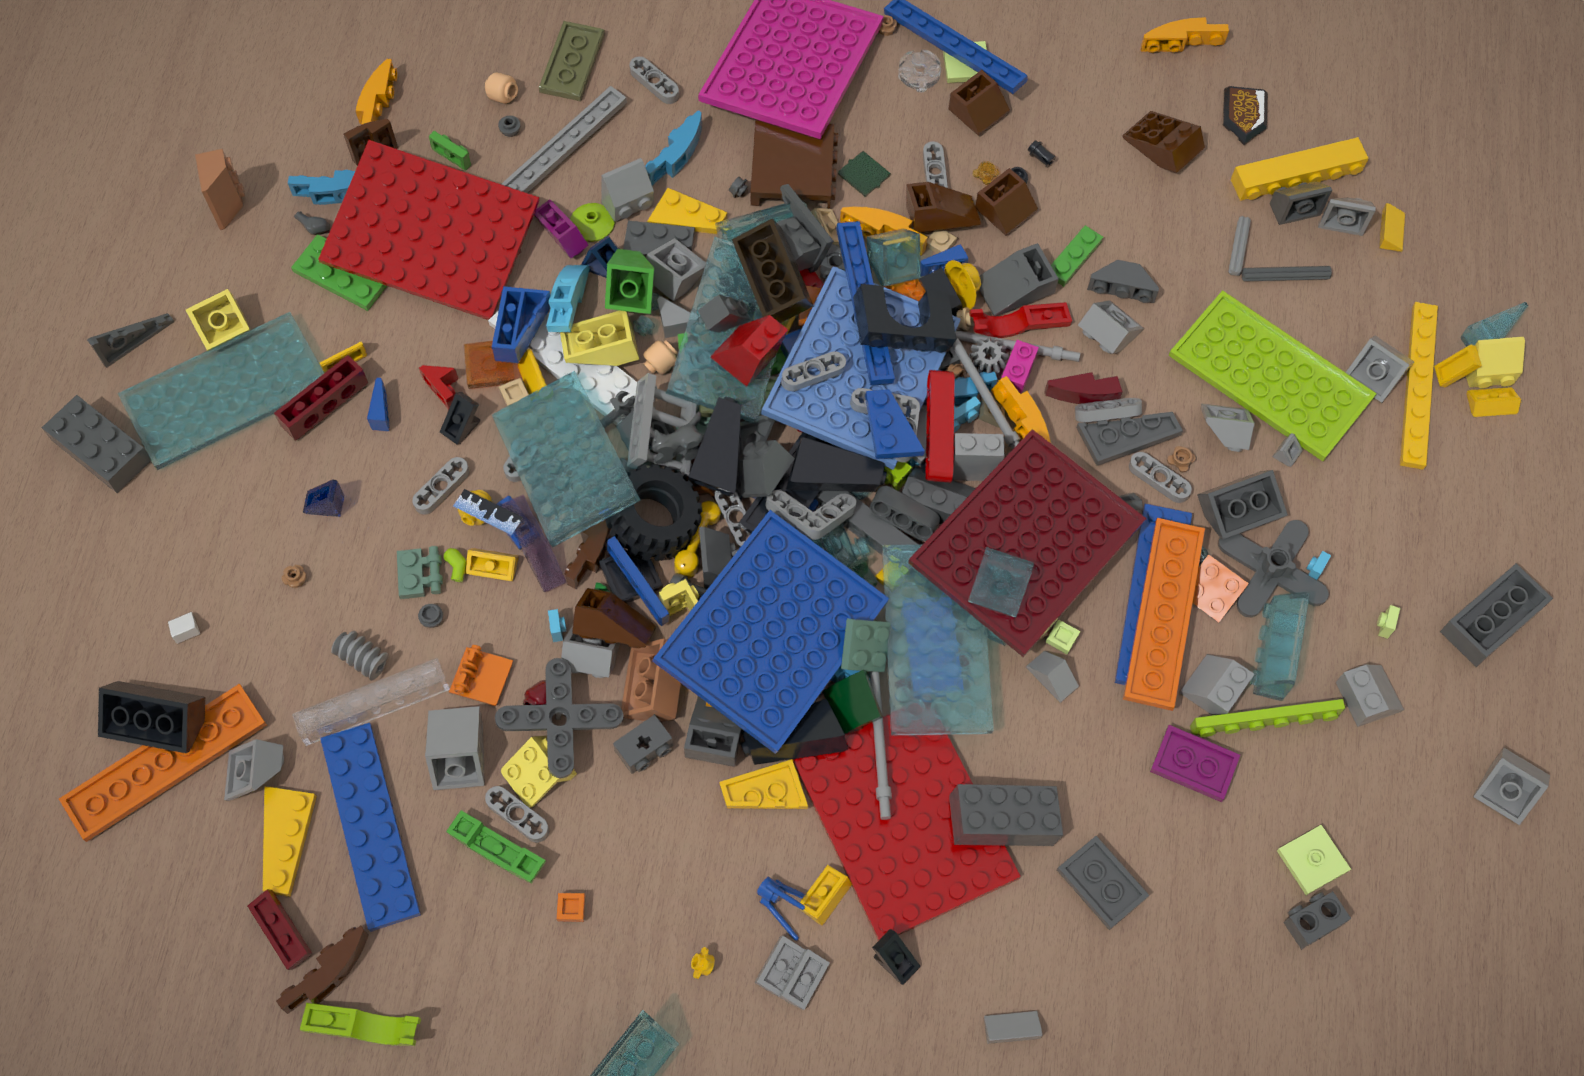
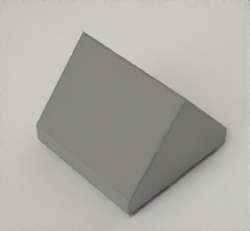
(1288, 450)

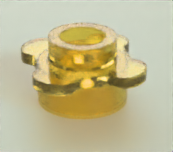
(986, 167)

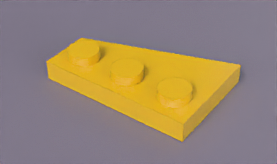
(683, 210)
(765, 789)

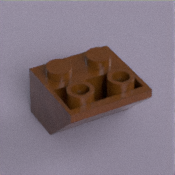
(978, 102)
(1006, 202)

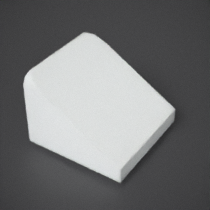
(183, 628)

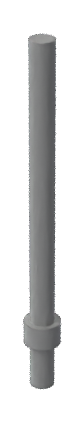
(1055, 353)
(1011, 437)
(883, 791)

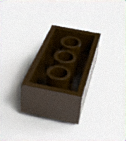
(772, 271)

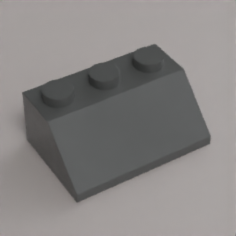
(938, 496)
(1243, 504)

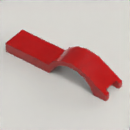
(1026, 318)

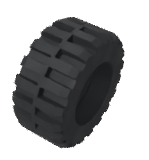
(679, 499)

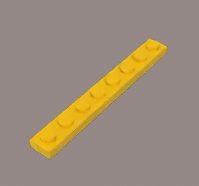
(1419, 386)

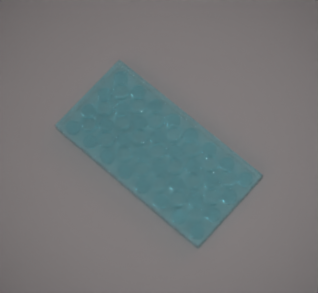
(694, 372)
(221, 390)
(565, 459)
(932, 655)

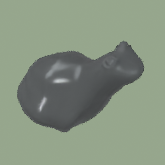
(312, 224)

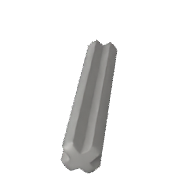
(1239, 246)

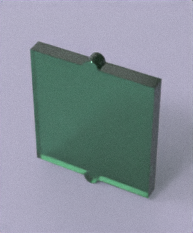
(864, 173)

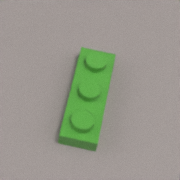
(1076, 254)

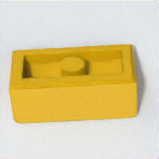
(1392, 228)
(356, 352)
(530, 372)
(1493, 402)
(491, 564)
(825, 894)

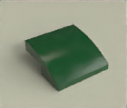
(853, 702)

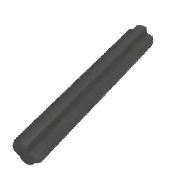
(1286, 273)

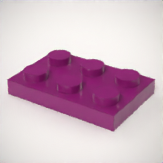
(1195, 763)

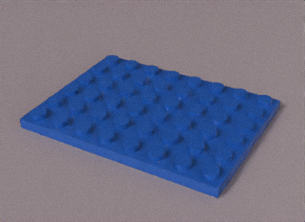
(769, 631)

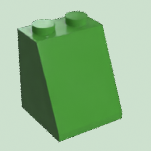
(629, 282)

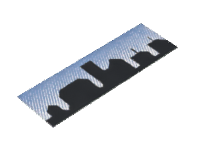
(488, 511)

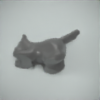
(682, 441)

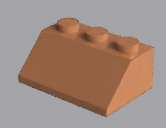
(220, 186)
(649, 687)

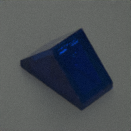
(324, 500)

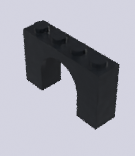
(879, 328)

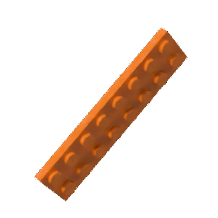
(1164, 614)
(154, 770)

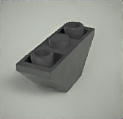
(1124, 281)

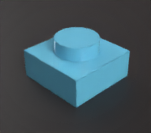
(1317, 565)
(557, 625)

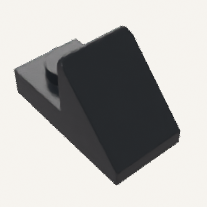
(460, 418)
(895, 957)

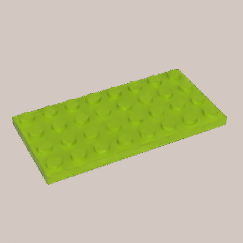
(1272, 375)

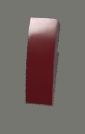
(1084, 389)

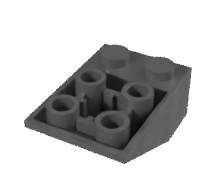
(1018, 280)
(712, 736)

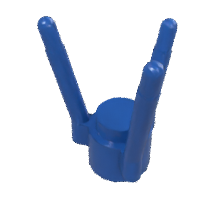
(772, 892)

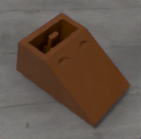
(1166, 140)
(939, 207)
(609, 618)

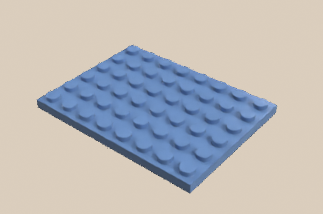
(825, 406)

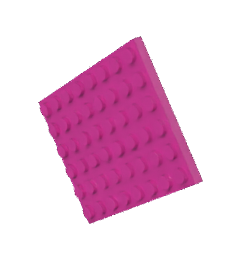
(792, 62)

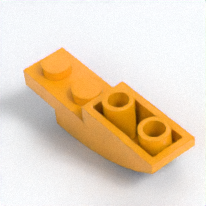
(1177, 34)
(376, 93)
(878, 221)
(1020, 409)

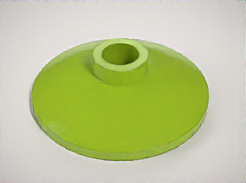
(593, 229)

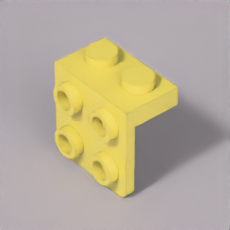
(678, 597)
(529, 772)

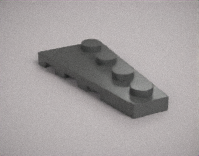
(1125, 436)

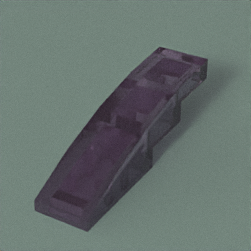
(535, 545)

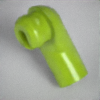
(458, 563)

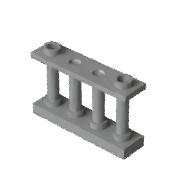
(641, 424)

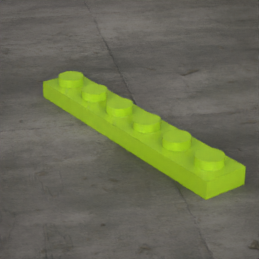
(1258, 719)

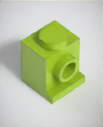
(898, 476)

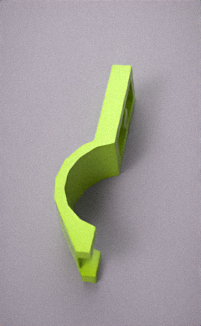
(359, 1025)

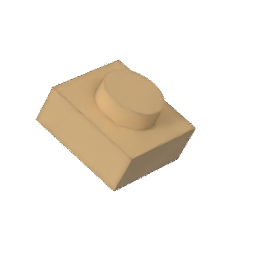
(940, 241)
(513, 391)

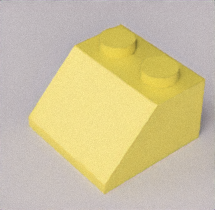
(218, 319)
(1500, 362)

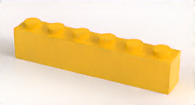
(1299, 167)

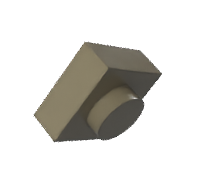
(985, 414)

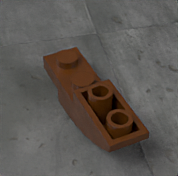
(588, 553)
(335, 964)

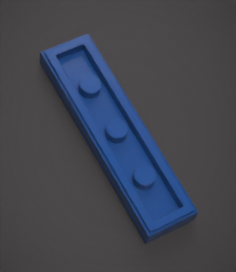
(637, 581)

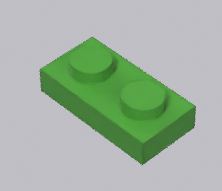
(445, 147)

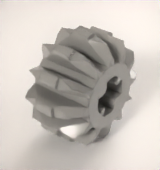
(982, 349)

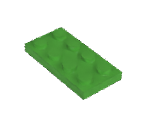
(344, 284)

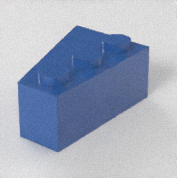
(518, 321)

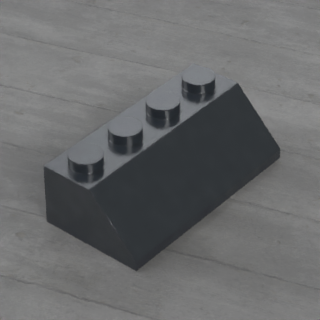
(150, 716)

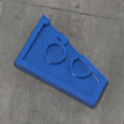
(890, 428)

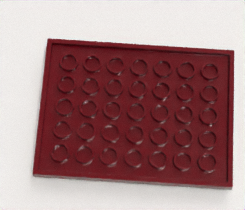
(1039, 511)

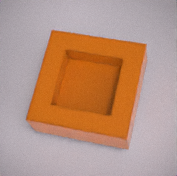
(570, 907)

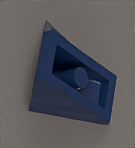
(599, 256)

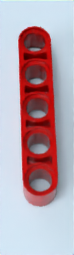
(940, 426)

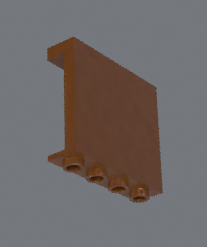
(795, 160)

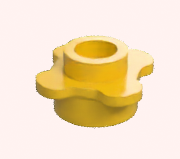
(702, 963)

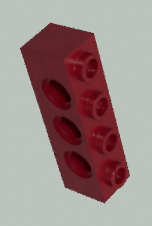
(321, 397)

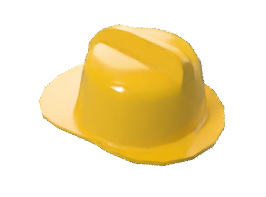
(964, 280)

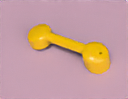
(710, 516)

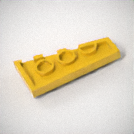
(285, 831)

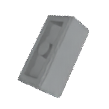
(1012, 1027)

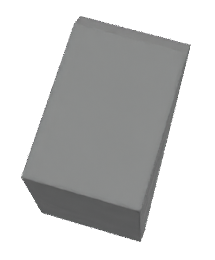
(672, 317)
(1053, 675)

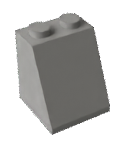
(976, 455)
(455, 748)

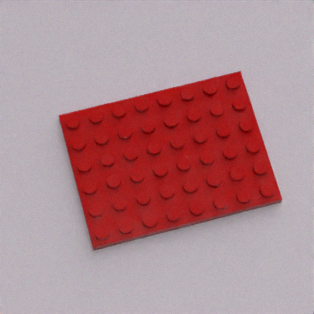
(429, 230)
(908, 864)

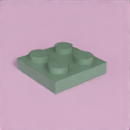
(865, 645)

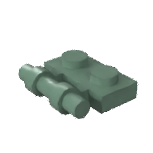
(411, 572)

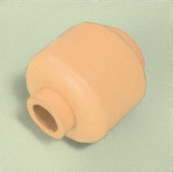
(501, 88)
(660, 357)

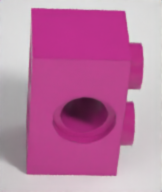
(1020, 364)

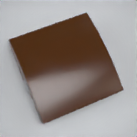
(377, 131)

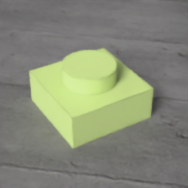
(1387, 621)
(1062, 636)

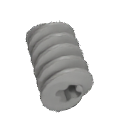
(360, 654)

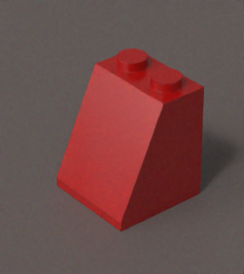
(750, 348)

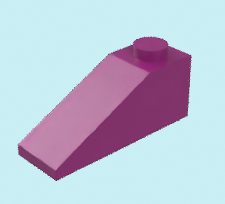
(561, 229)

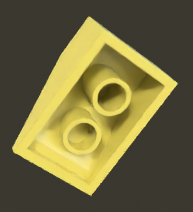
(601, 341)

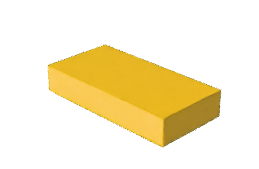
(1457, 366)

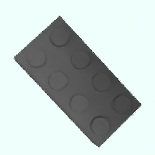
(96, 443)
(1496, 615)
(1005, 815)

